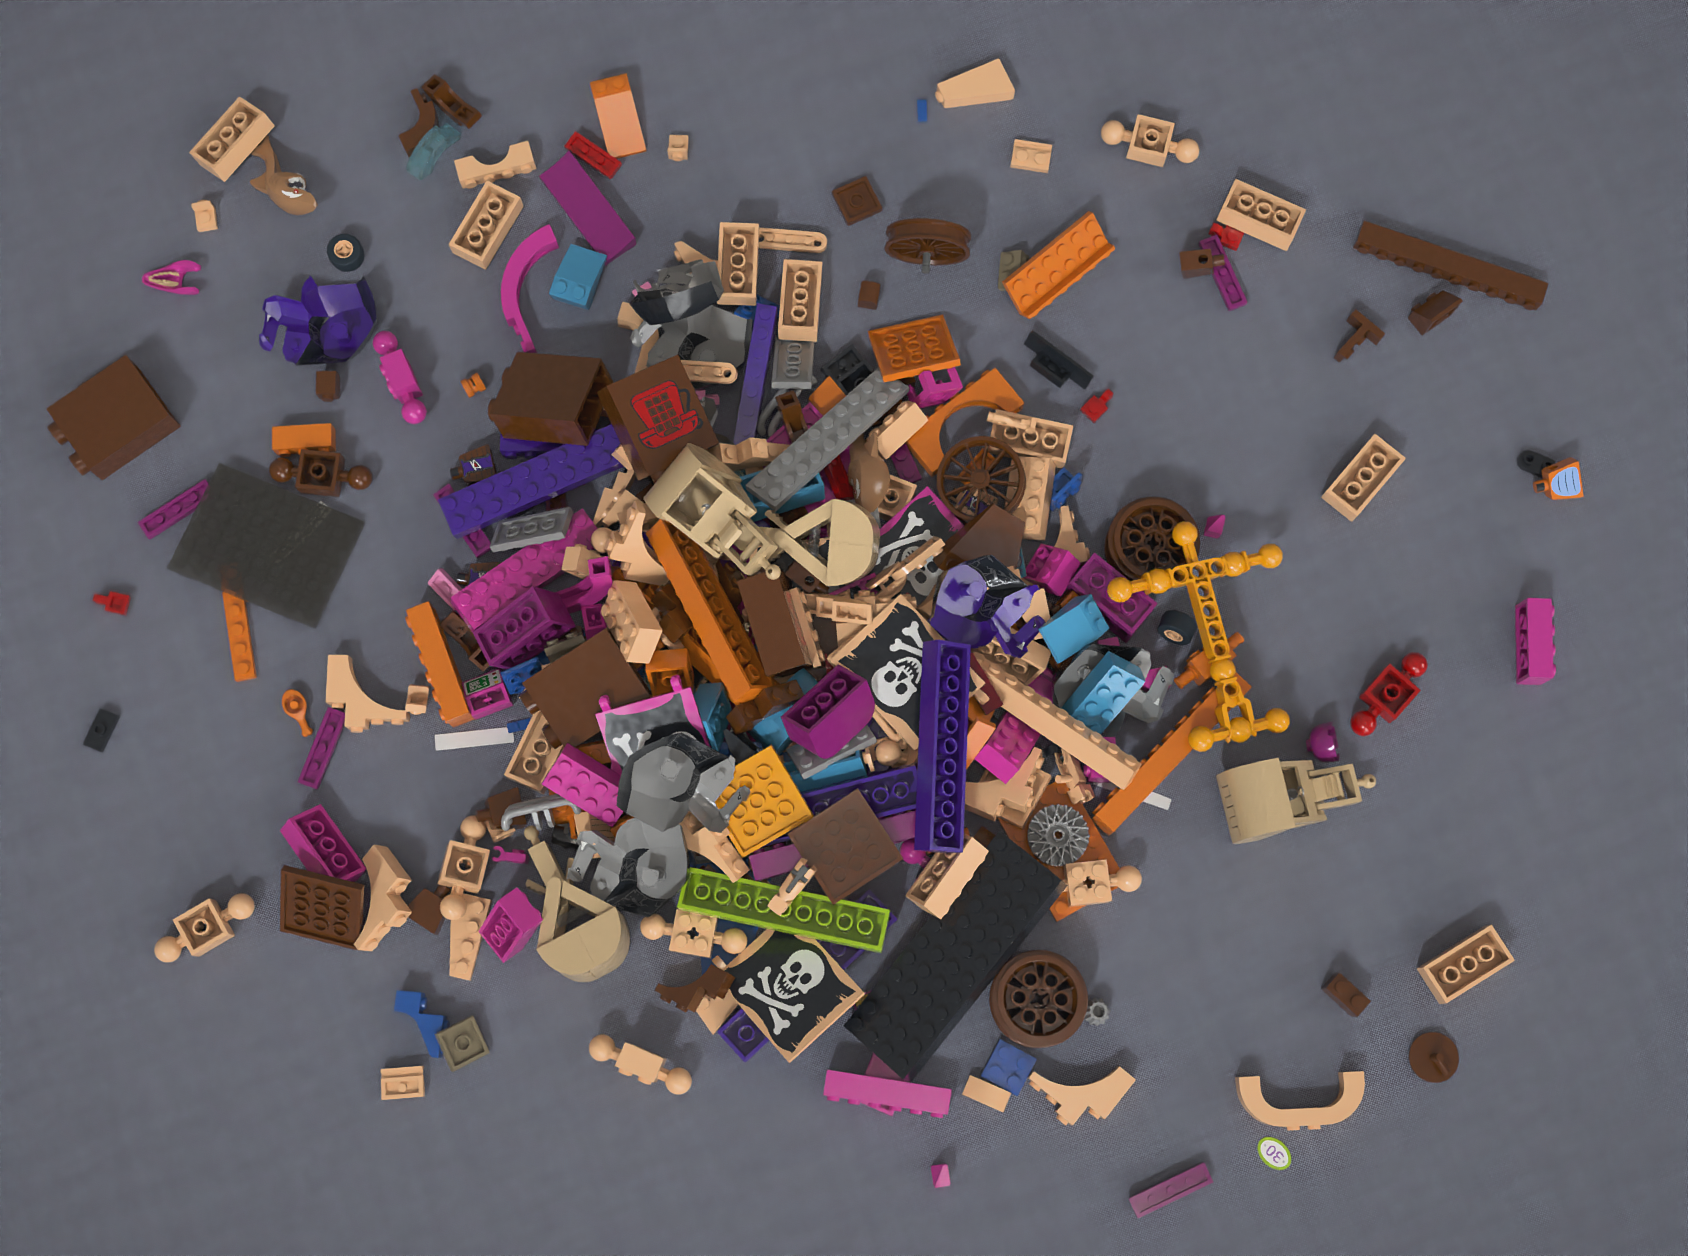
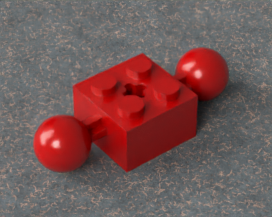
(1402, 693)

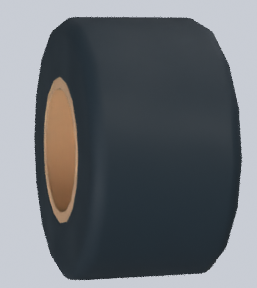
(340, 247)
(1177, 627)

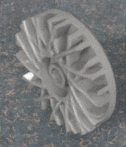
(1043, 840)

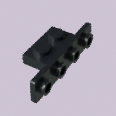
(1055, 364)

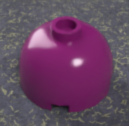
(1323, 743)

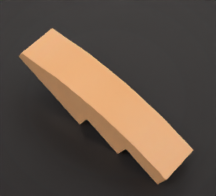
(622, 482)
(839, 608)

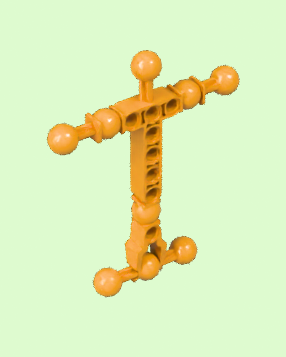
(1222, 669)

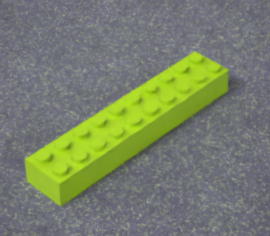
(807, 915)

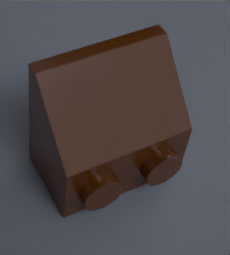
(1434, 311)

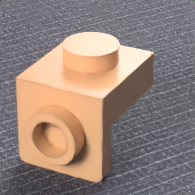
(417, 699)

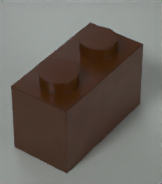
(1345, 995)

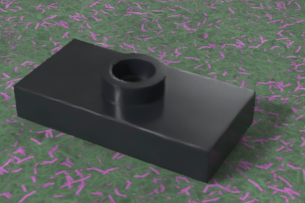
(101, 730)

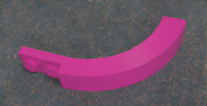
(519, 264)
(590, 589)

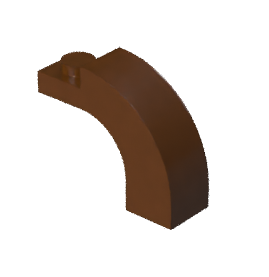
(427, 120)
(791, 415)

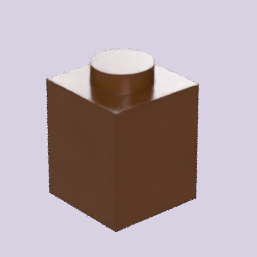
(327, 385)

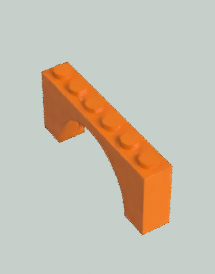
(988, 391)

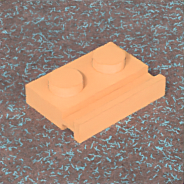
(1031, 156)
(402, 1082)

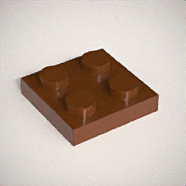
(856, 201)

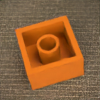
(667, 664)

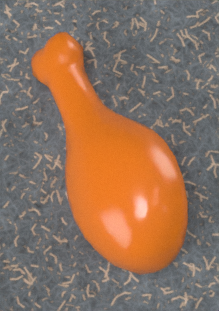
(295, 706)

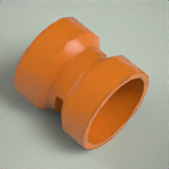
(468, 385)

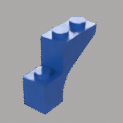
(413, 1004)

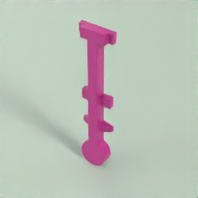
(853, 584)

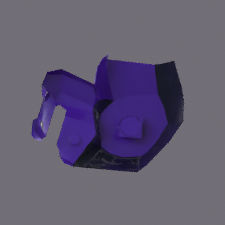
(325, 326)
(974, 616)

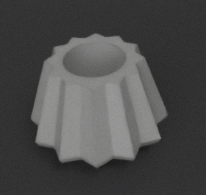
(1097, 1011)

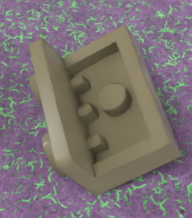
(1010, 262)
(558, 648)

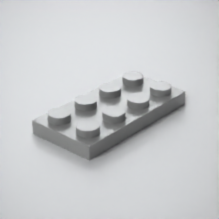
(793, 364)
(531, 529)
(810, 764)

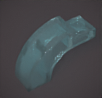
(430, 148)

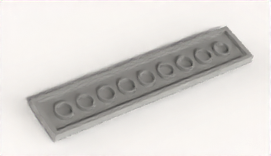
(825, 440)

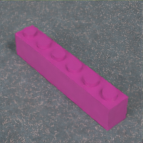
(887, 1092)

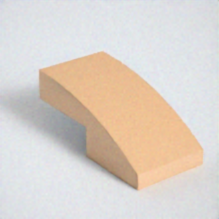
(986, 1093)

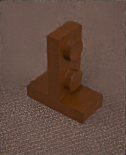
(1365, 329)

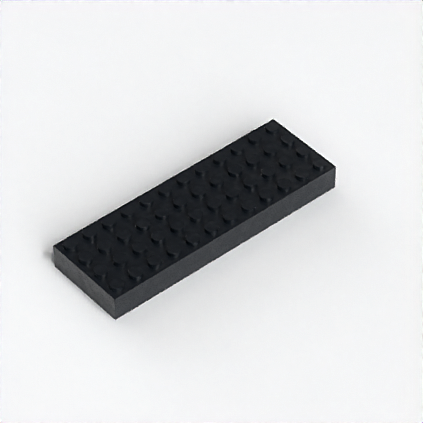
(954, 958)

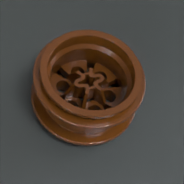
(1118, 535)
(1017, 1028)

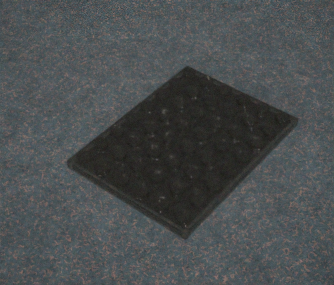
(266, 545)

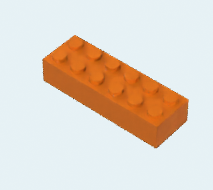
(440, 664)

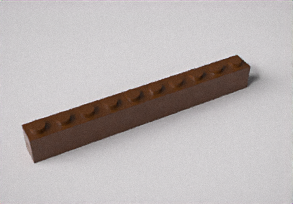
(1450, 265)

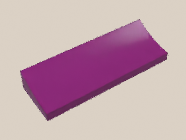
(588, 208)

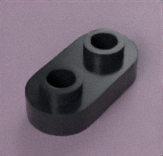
(1537, 462)

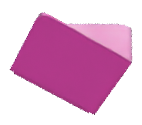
(1214, 526)
(940, 1175)

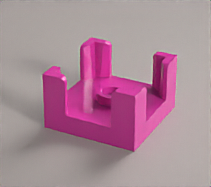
(935, 392)

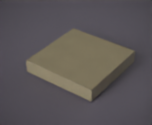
(462, 1043)

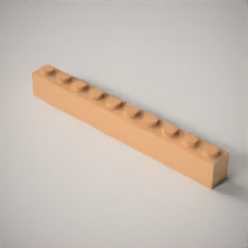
(1060, 726)

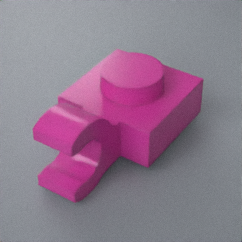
(516, 856)

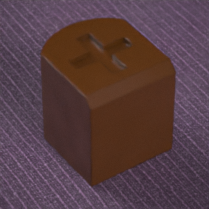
(869, 295)

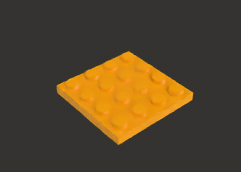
(771, 807)

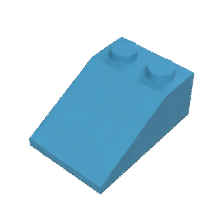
(578, 277)
(1073, 627)
(713, 709)

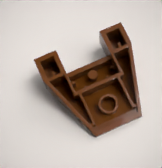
(989, 533)

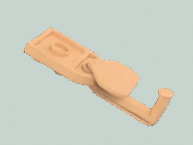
(900, 569)

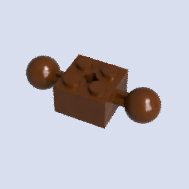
(313, 463)

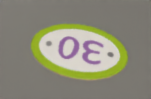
(1274, 1153)

